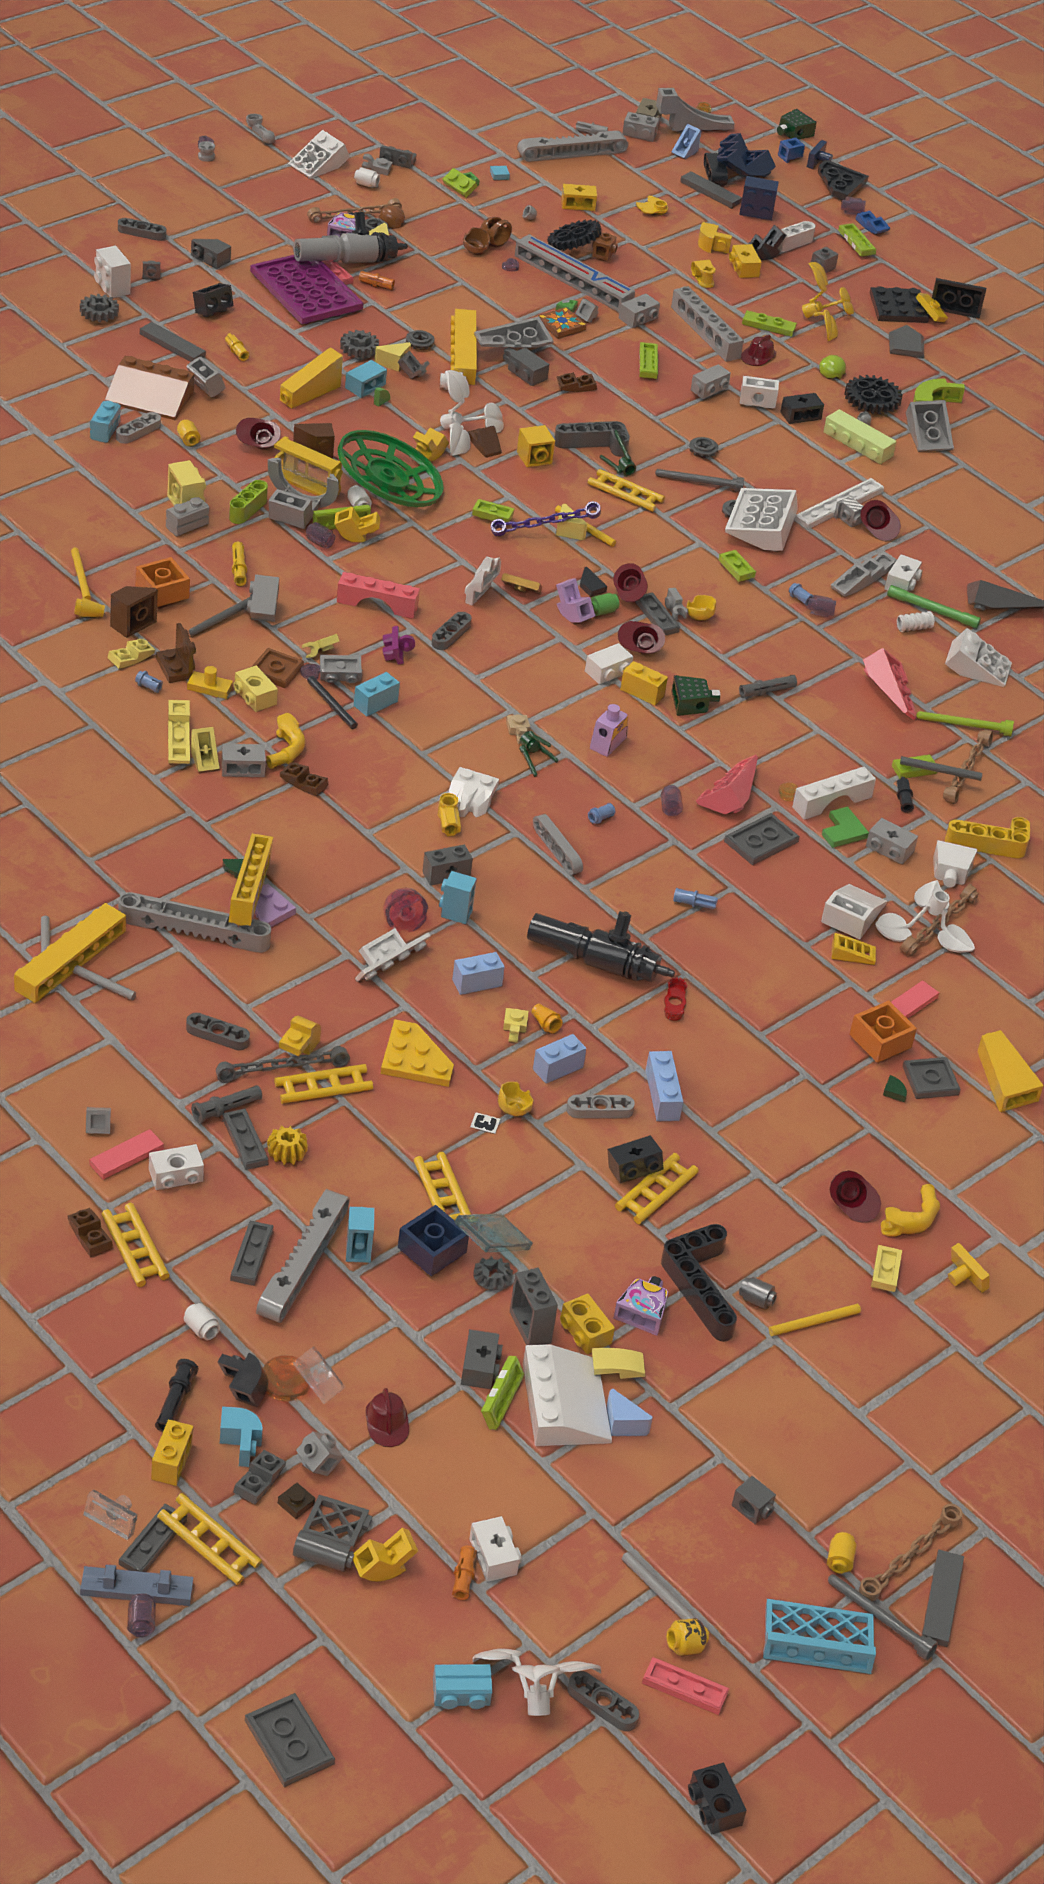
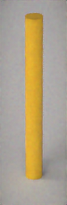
(595, 532)
(80, 573)
(814, 1319)

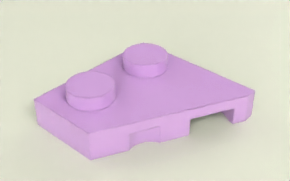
(273, 906)

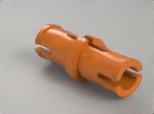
(387, 282)
(464, 1572)

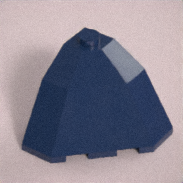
(745, 162)

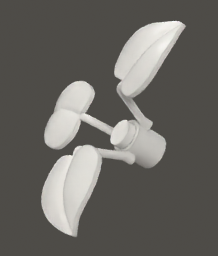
(459, 438)
(936, 901)
(538, 1695)

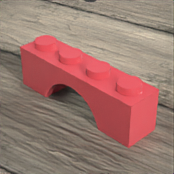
(401, 598)

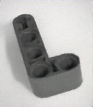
(592, 435)

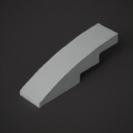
(863, 574)

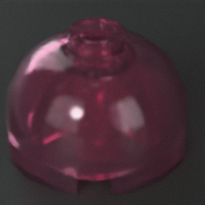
(405, 909)

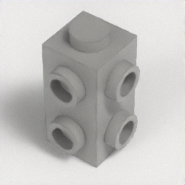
(710, 381)

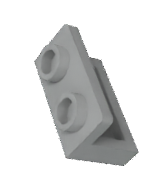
(340, 668)

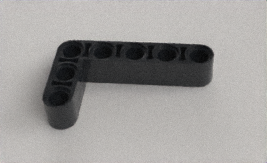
(681, 1262)

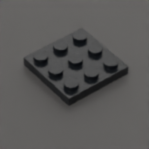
(898, 305)

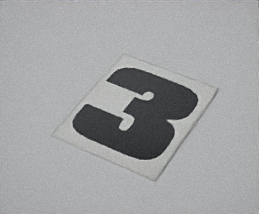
(485, 1123)

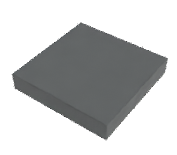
(931, 1077)

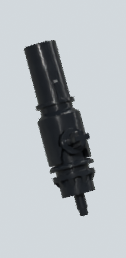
(600, 949)

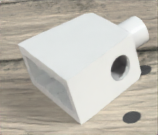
(952, 863)

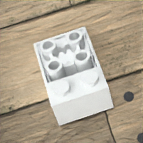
(320, 156)
(977, 660)
(852, 910)

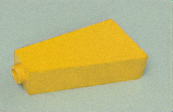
(313, 380)
(1007, 1073)

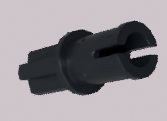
(905, 795)

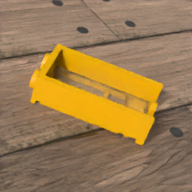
(307, 467)

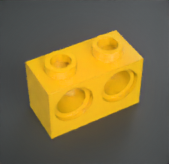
(587, 1323)
(172, 1452)

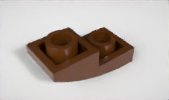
(570, 383)
(300, 777)
(89, 1231)

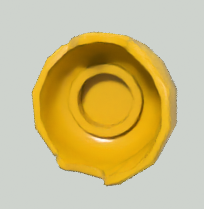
(702, 607)
(514, 1100)

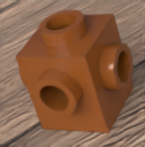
(604, 246)

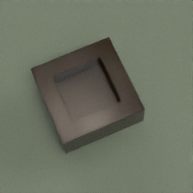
(296, 1500)

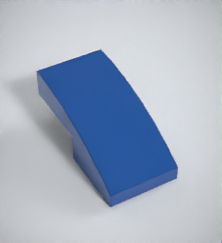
(871, 223)

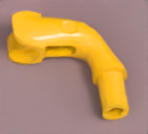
(293, 735)
(905, 1222)

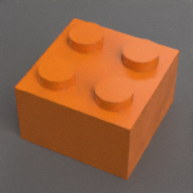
(167, 578)
(883, 1031)

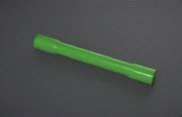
(962, 617)

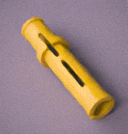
(239, 567)

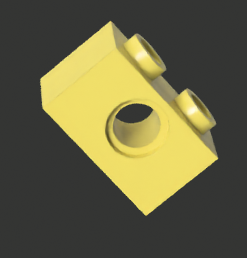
(255, 688)

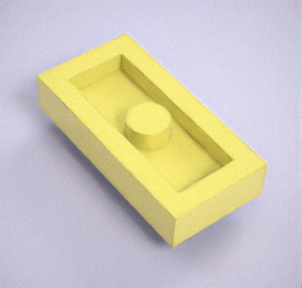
(886, 1268)

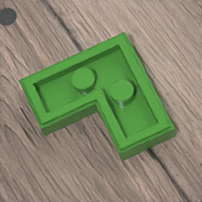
(847, 828)

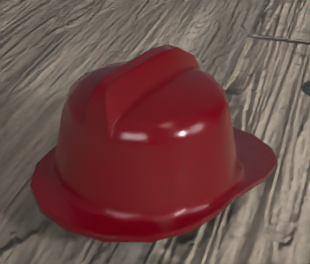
(759, 351)
(258, 432)
(880, 520)
(630, 582)
(641, 637)
(855, 1196)
(387, 1419)

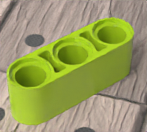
(248, 501)

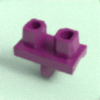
(396, 645)

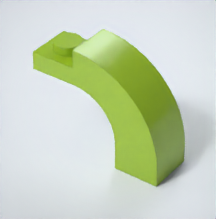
(939, 390)

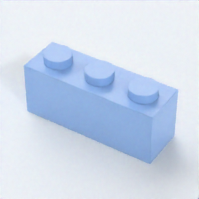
(664, 1086)

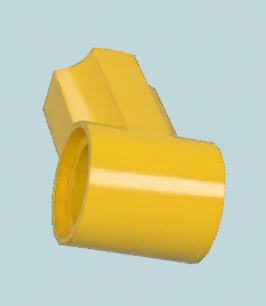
(449, 814)

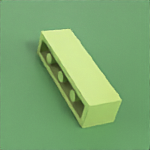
(859, 436)

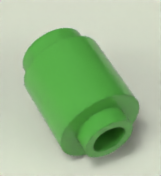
(605, 603)

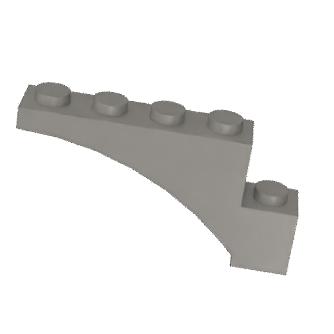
(682, 113)

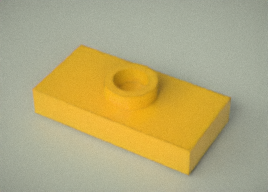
(932, 307)

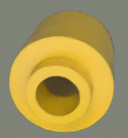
(188, 432)
(841, 1553)

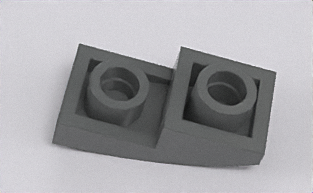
(260, 1477)

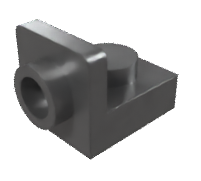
(151, 270)

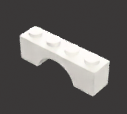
(814, 797)

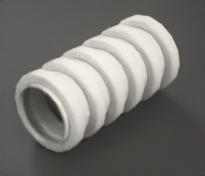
(915, 621)

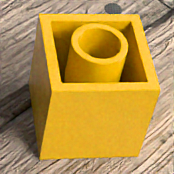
(535, 446)

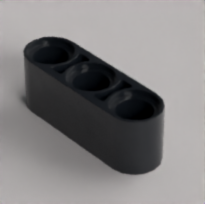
(715, 171)

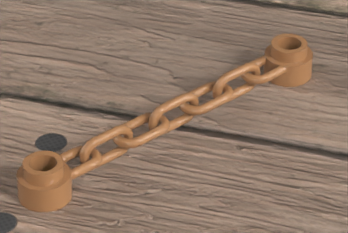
(315, 215)
(984, 738)
(911, 944)
(874, 1586)

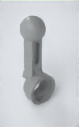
(255, 121)

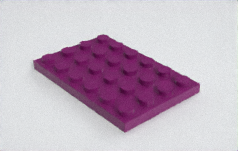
(306, 288)

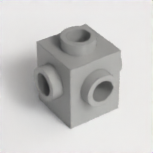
(319, 1453)

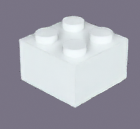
(112, 271)

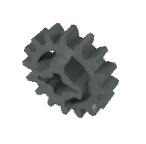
(99, 308)
(359, 344)

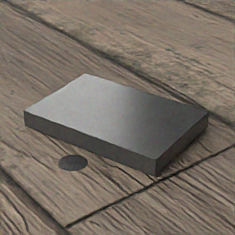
(761, 839)
(289, 1739)

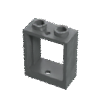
(535, 1305)

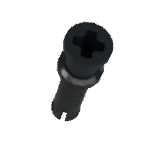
(179, 1386)

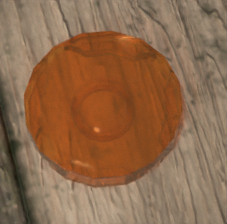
(284, 1379)

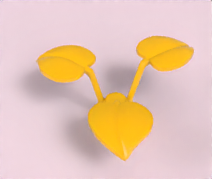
(815, 307)

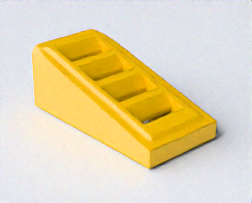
(846, 949)

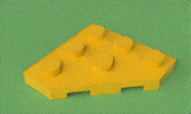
(415, 1056)

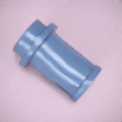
(797, 591)
(148, 681)
(596, 815)

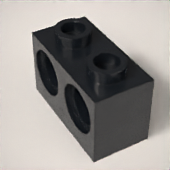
(213, 299)
(720, 1797)

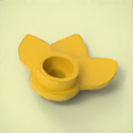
(653, 205)

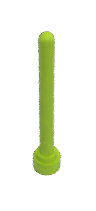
(1004, 727)

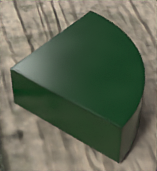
(232, 866)
(895, 1089)

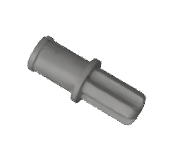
(590, 128)

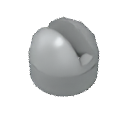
(529, 212)
(865, 418)

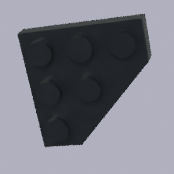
(840, 180)

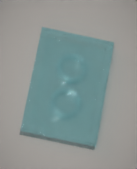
(493, 1232)

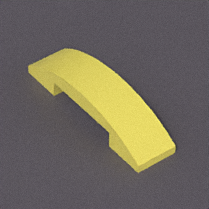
(178, 731)

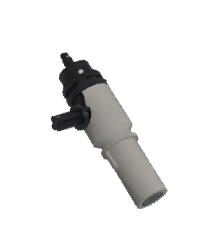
(349, 247)

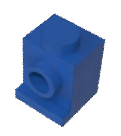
(791, 149)

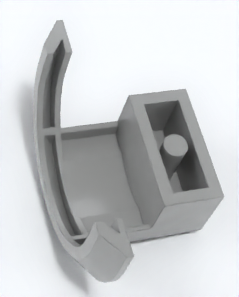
(291, 505)

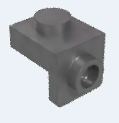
(412, 366)

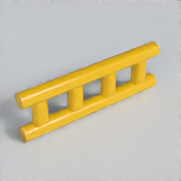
(632, 496)
(315, 1092)
(449, 1181)
(656, 1200)
(131, 1256)
(208, 1523)

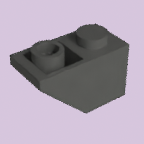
(211, 251)

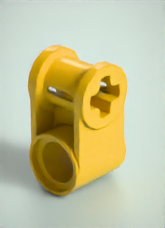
(703, 272)

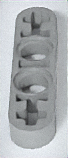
(558, 844)

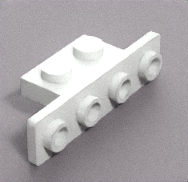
(385, 950)

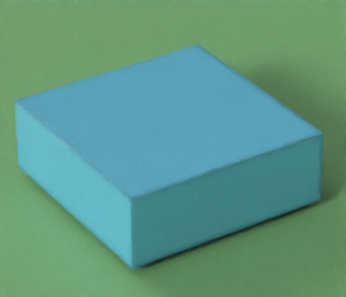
(499, 172)

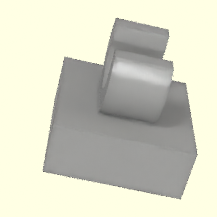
(587, 310)
(98, 1120)

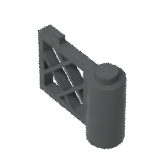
(325, 1546)

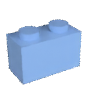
(478, 973)
(559, 1058)

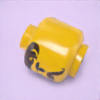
(687, 1636)

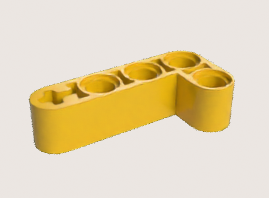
(990, 838)

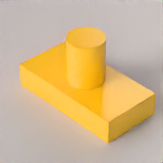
(209, 683)
(967, 1268)

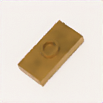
(521, 584)

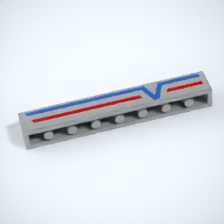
(573, 272)

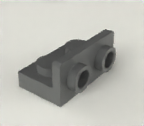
(399, 157)

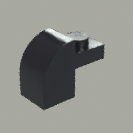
(768, 247)
(249, 1377)

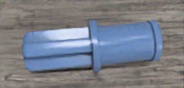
(695, 899)

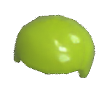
(832, 366)

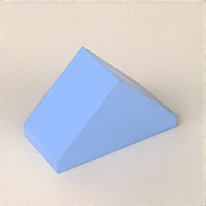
(688, 142)
(626, 1417)

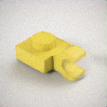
(324, 644)
(515, 1022)

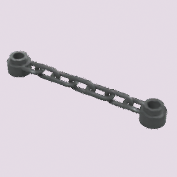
(338, 1056)

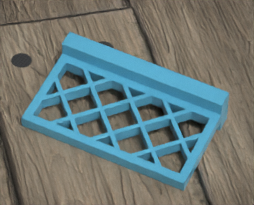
(818, 1650)

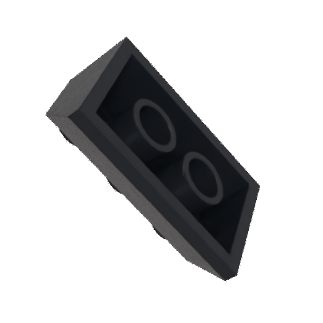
(959, 297)

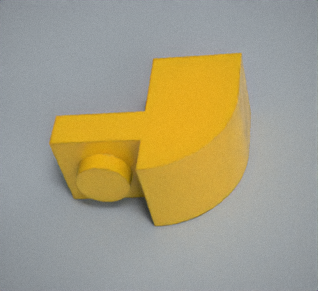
(710, 239)
(431, 444)
(356, 528)
(301, 1036)
(386, 1560)

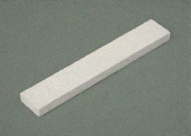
(826, 509)

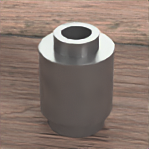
(758, 1292)

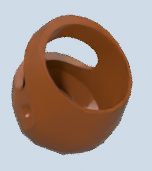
(498, 232)

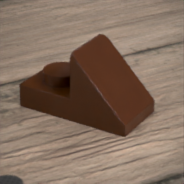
(486, 441)

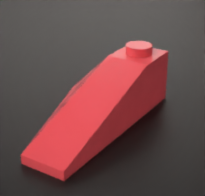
(891, 678)
(731, 790)

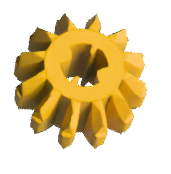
(287, 1145)

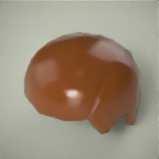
(392, 216)
(476, 240)

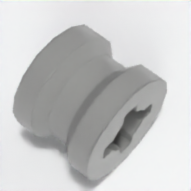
(206, 151)

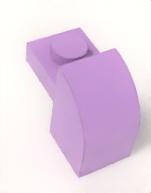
(572, 605)

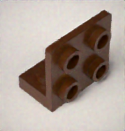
(178, 662)

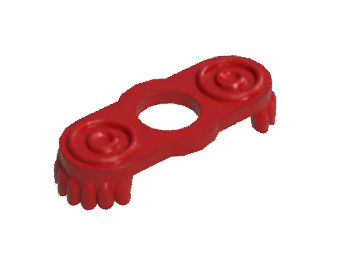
(676, 989)

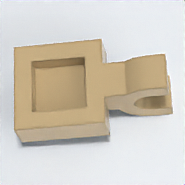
(517, 725)

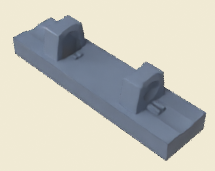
(162, 1587)

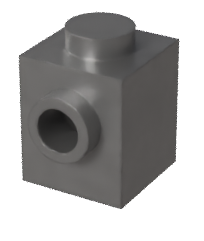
(826, 258)

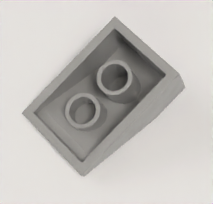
(929, 425)

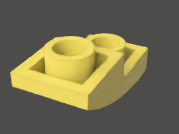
(133, 653)
(616, 1360)

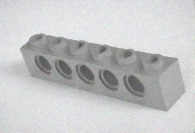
(707, 324)

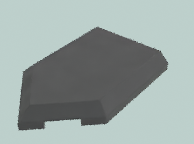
(906, 342)

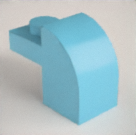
(243, 1429)

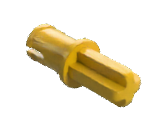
(237, 347)

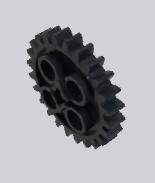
(575, 235)
(873, 394)

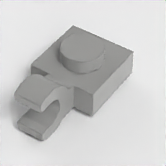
(379, 165)
(674, 603)

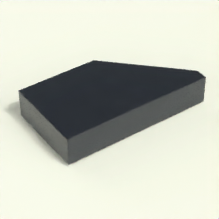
(591, 583)

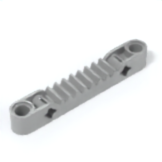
(546, 149)
(195, 920)
(287, 1284)

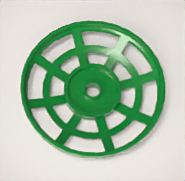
(386, 473)

